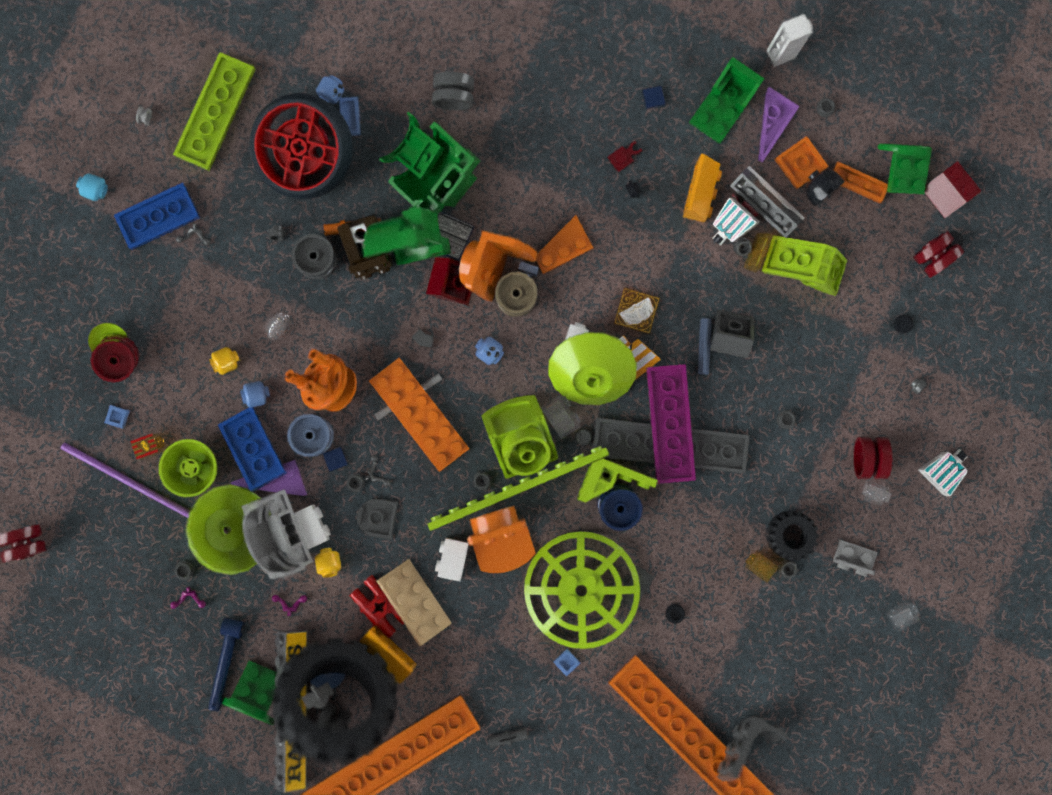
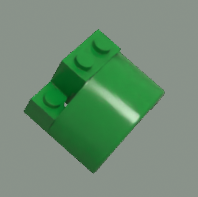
(446, 181)
(409, 236)

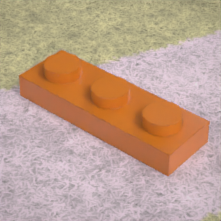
(861, 182)

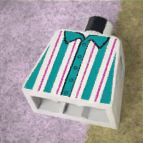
(733, 222)
(945, 471)

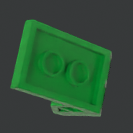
(726, 100)

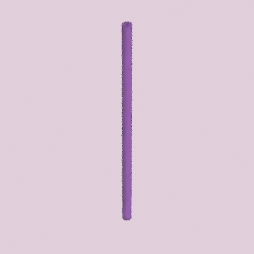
(126, 480)

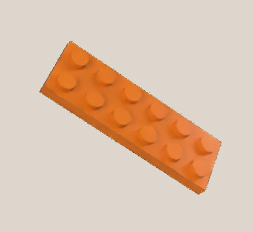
(419, 414)

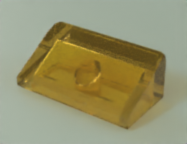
(758, 252)

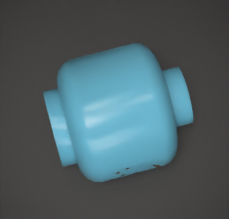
(92, 187)

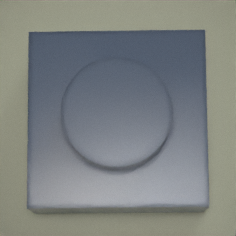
(528, 269)

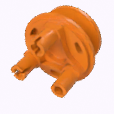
(325, 382)

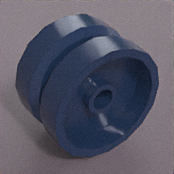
(619, 507)

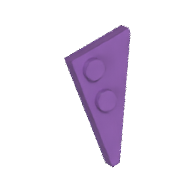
(776, 116)
(291, 481)

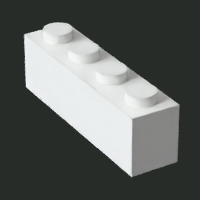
(789, 40)

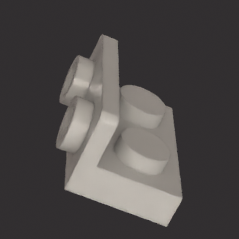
(855, 557)

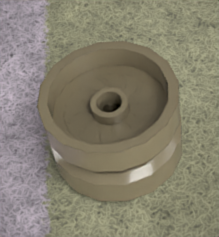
(520, 283)

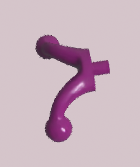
(275, 598)
(201, 604)

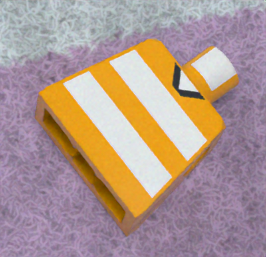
(643, 355)

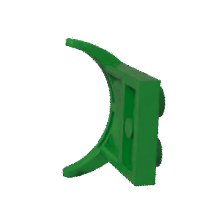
(417, 150)
(908, 167)
(254, 693)

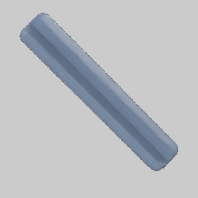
(704, 346)

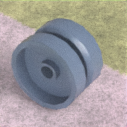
(302, 427)

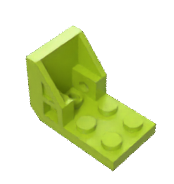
(810, 262)
(595, 484)

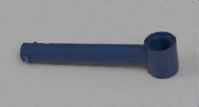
(231, 630)

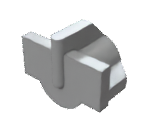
(318, 697)

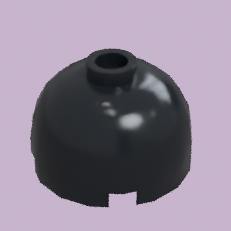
(822, 185)

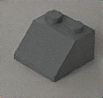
(732, 334)

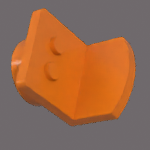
(485, 260)
(501, 541)

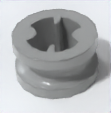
(143, 115)

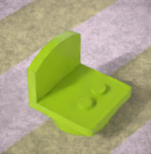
(519, 436)

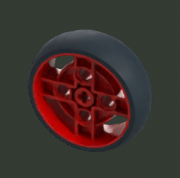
(293, 180)

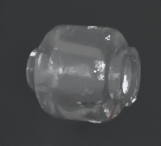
(277, 326)
(876, 492)

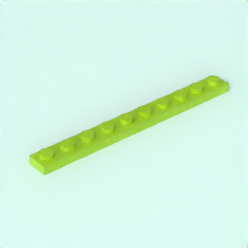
(525, 484)

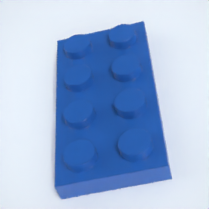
(157, 216)
(252, 449)

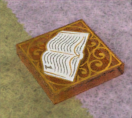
(636, 310)

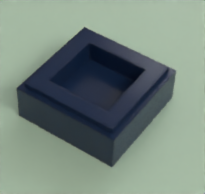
(653, 97)
(335, 459)

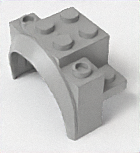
(273, 534)

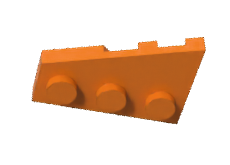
(564, 246)

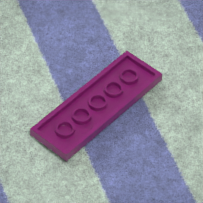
(671, 424)

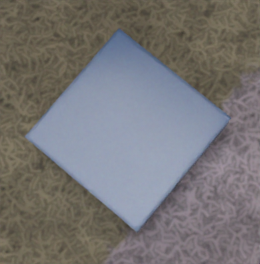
(117, 416)
(566, 662)

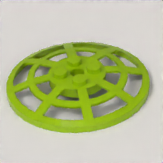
(591, 580)

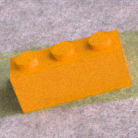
(702, 189)
(398, 661)

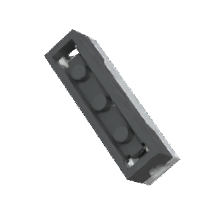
(767, 201)

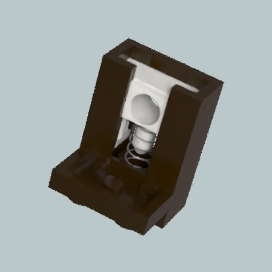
(360, 265)

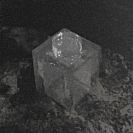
(903, 615)

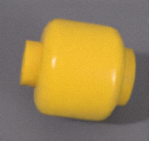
(224, 360)
(328, 563)

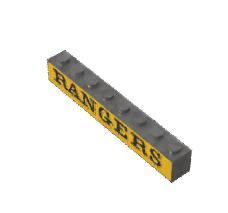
(289, 766)

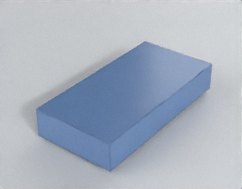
(350, 111)

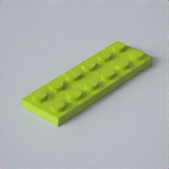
(214, 111)

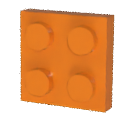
(800, 162)

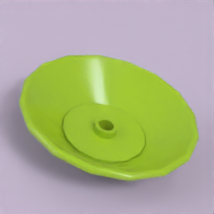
(592, 356)
(206, 526)

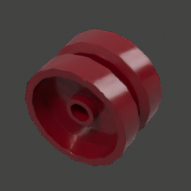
(939, 255)
(106, 366)
(872, 458)
(21, 543)

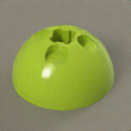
(178, 473)

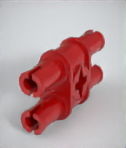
(368, 606)

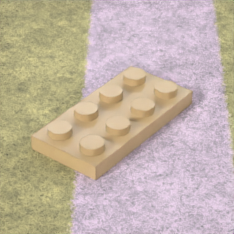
(414, 602)

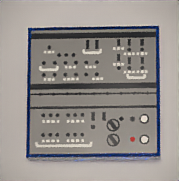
(457, 232)

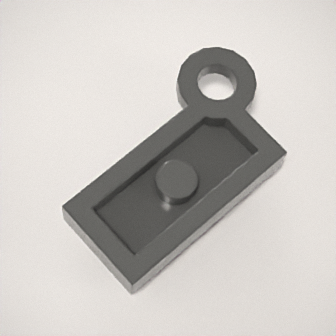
(645, 580)

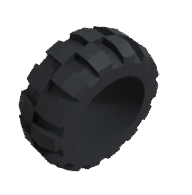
(325, 744)

